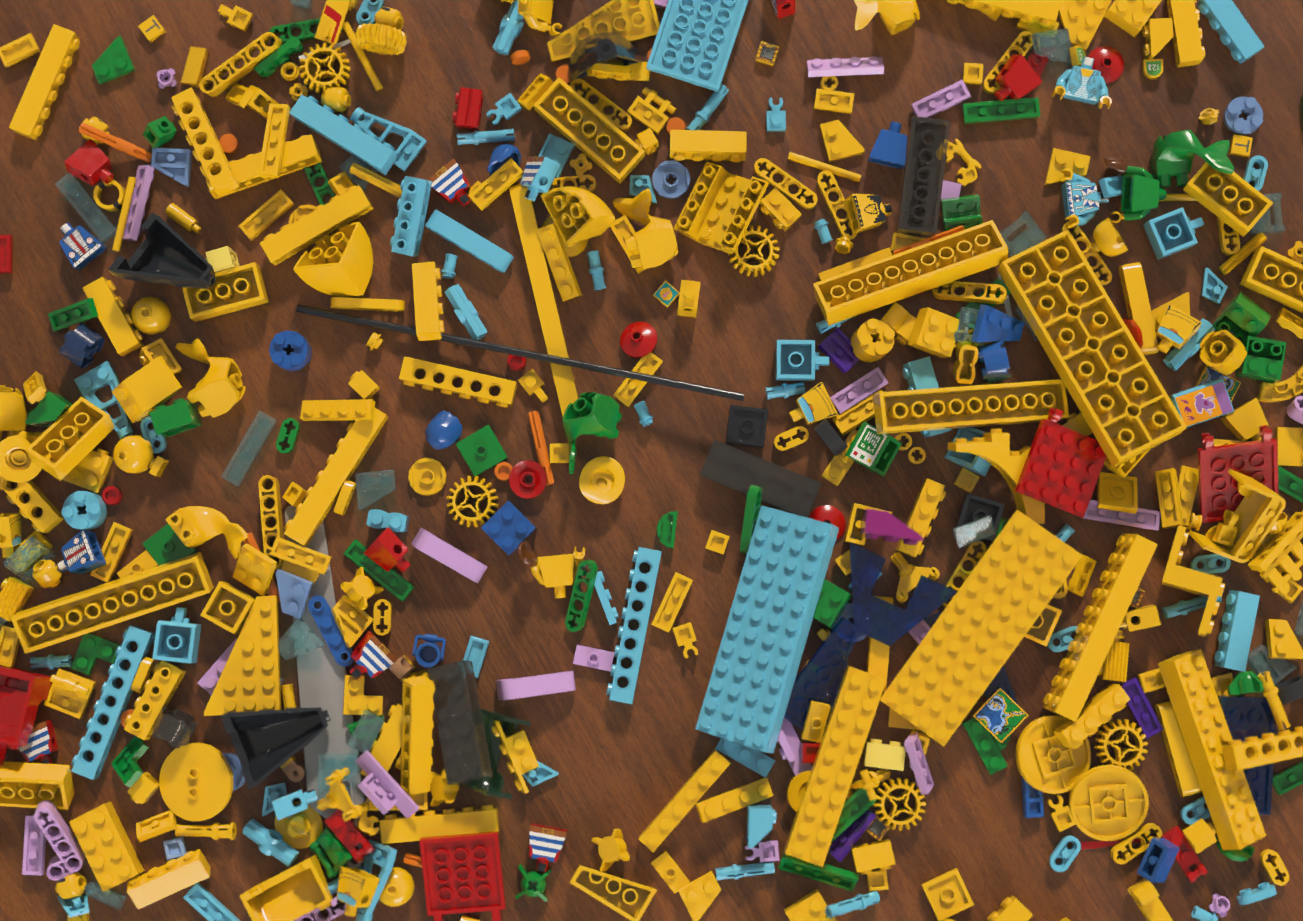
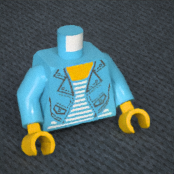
(1083, 85)

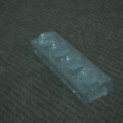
(86, 207)
(249, 448)

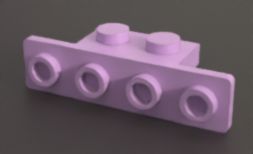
(791, 748)
(382, 788)

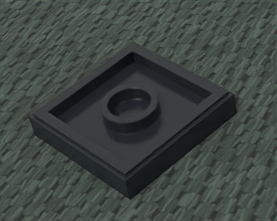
(747, 426)

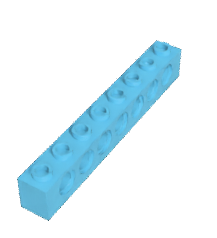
(626, 694)
(80, 762)

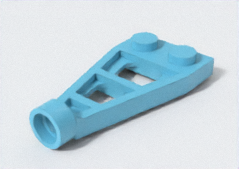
(409, 147)
(96, 379)
(384, 857)

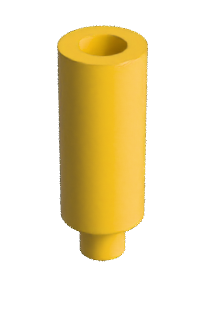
(182, 218)

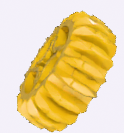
(380, 39)
(329, 61)
(759, 257)
(457, 508)
(1122, 737)
(894, 811)

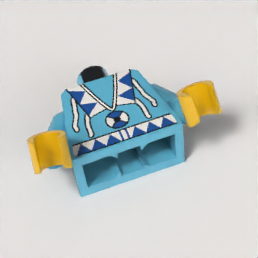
(1079, 198)

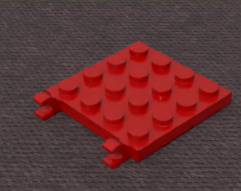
(1061, 467)
(1217, 487)
(463, 874)

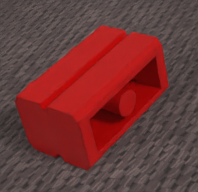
(469, 109)

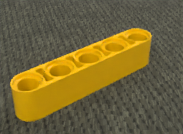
(231, 64)
(1138, 304)
(267, 513)
(878, 654)
(1177, 751)

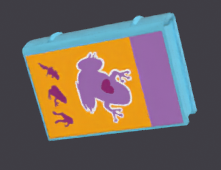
(1202, 402)

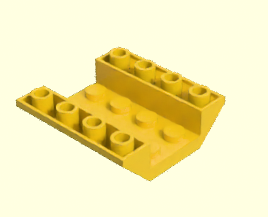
(720, 208)

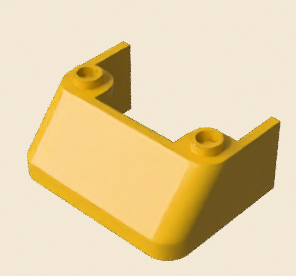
(1256, 517)

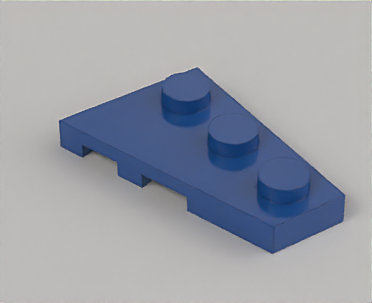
(996, 326)

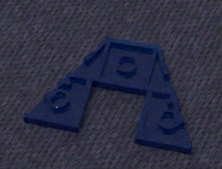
(879, 618)

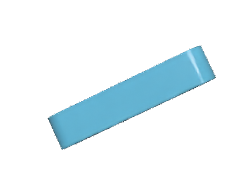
(469, 241)

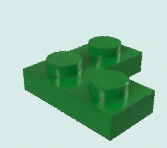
(91, 649)
(126, 764)

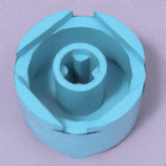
(95, 507)

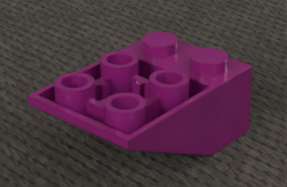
(883, 524)

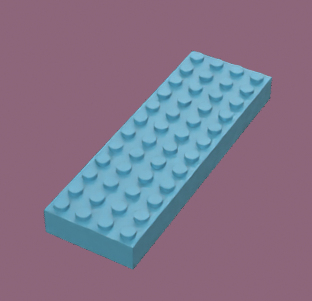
(767, 629)

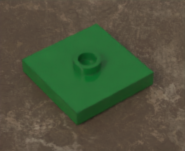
(481, 450)
(167, 546)

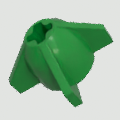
(1245, 684)
(533, 883)

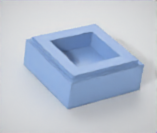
(174, 848)

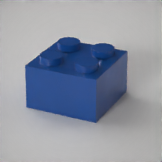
(508, 527)

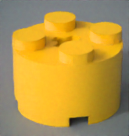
(874, 331)
(1222, 351)

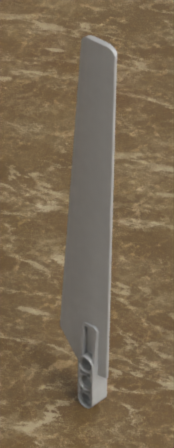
(323, 686)

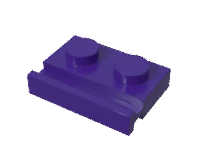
(839, 350)

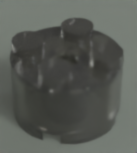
(174, 727)

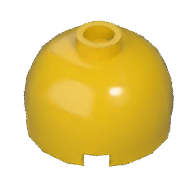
(1108, 239)
(151, 315)
(133, 454)
(398, 888)

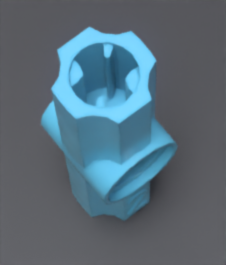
(509, 29)
(466, 312)
(1179, 356)
(270, 842)

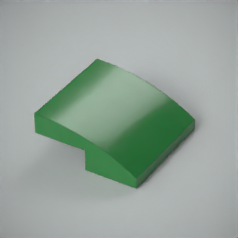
(961, 211)

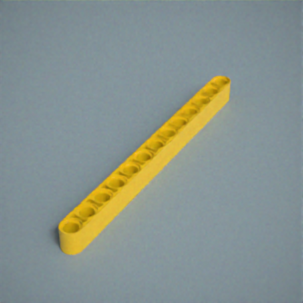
(543, 295)

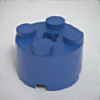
(285, 341)
(994, 362)

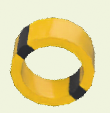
(97, 192)

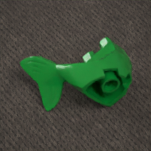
(1175, 155)
(590, 415)

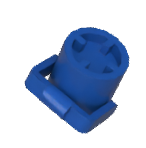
(429, 653)

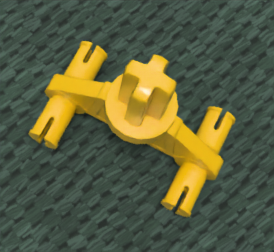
(910, 575)
(869, 781)
(338, 796)

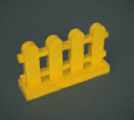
(1276, 553)

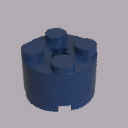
(81, 345)

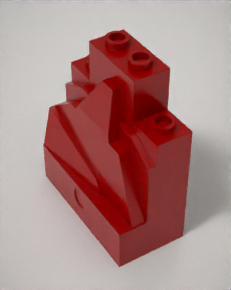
(19, 701)

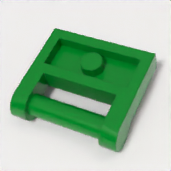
(335, 850)

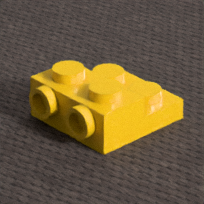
(91, 471)

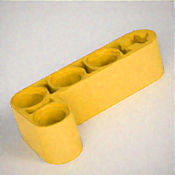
(1148, 902)

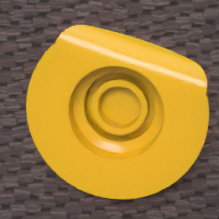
(15, 460)

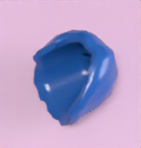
(501, 155)
(443, 430)

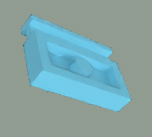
(557, 150)

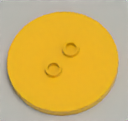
(1045, 761)
(196, 781)
(1108, 802)

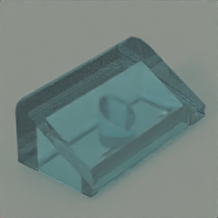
(974, 531)
(366, 731)
(108, 897)

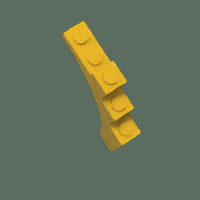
(995, 449)

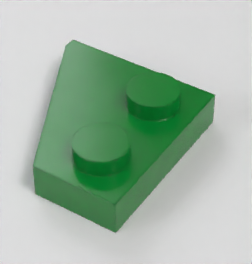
(113, 62)

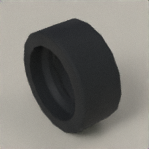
(830, 437)
(1290, 689)

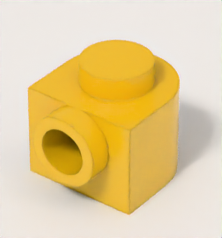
(647, 141)

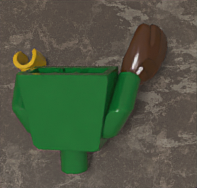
(1139, 190)

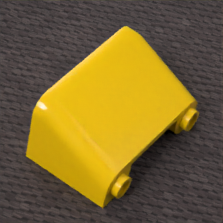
(289, 893)

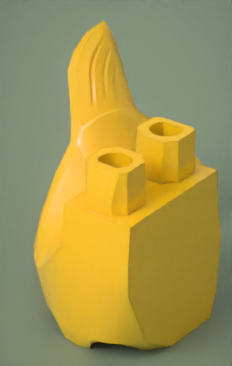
(895, 14)
(655, 241)
(220, 386)
(12, 411)
(200, 524)

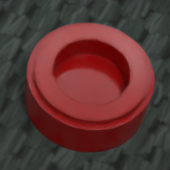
(516, 362)
(112, 495)

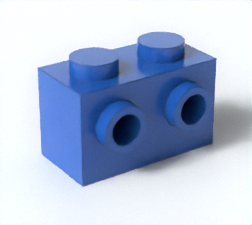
(1158, 860)

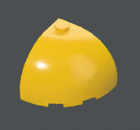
(577, 213)
(339, 262)

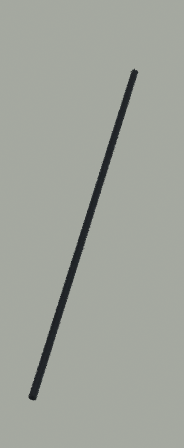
(527, 354)

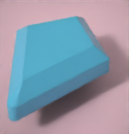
(640, 183)
(1212, 287)
(539, 774)
(272, 792)
(75, 906)

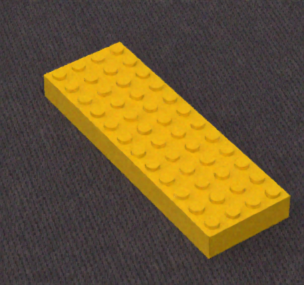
(1091, 348)
(980, 627)

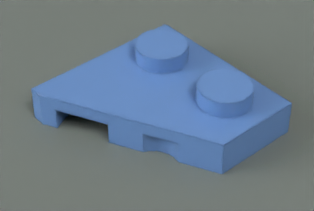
(173, 163)
(293, 593)

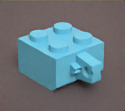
(1172, 232)
(797, 360)
(177, 639)

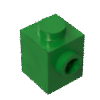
(159, 132)

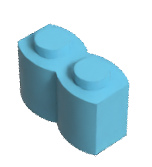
(381, 520)

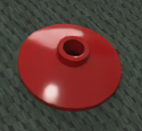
(1114, 70)
(644, 344)
(518, 480)
(831, 514)

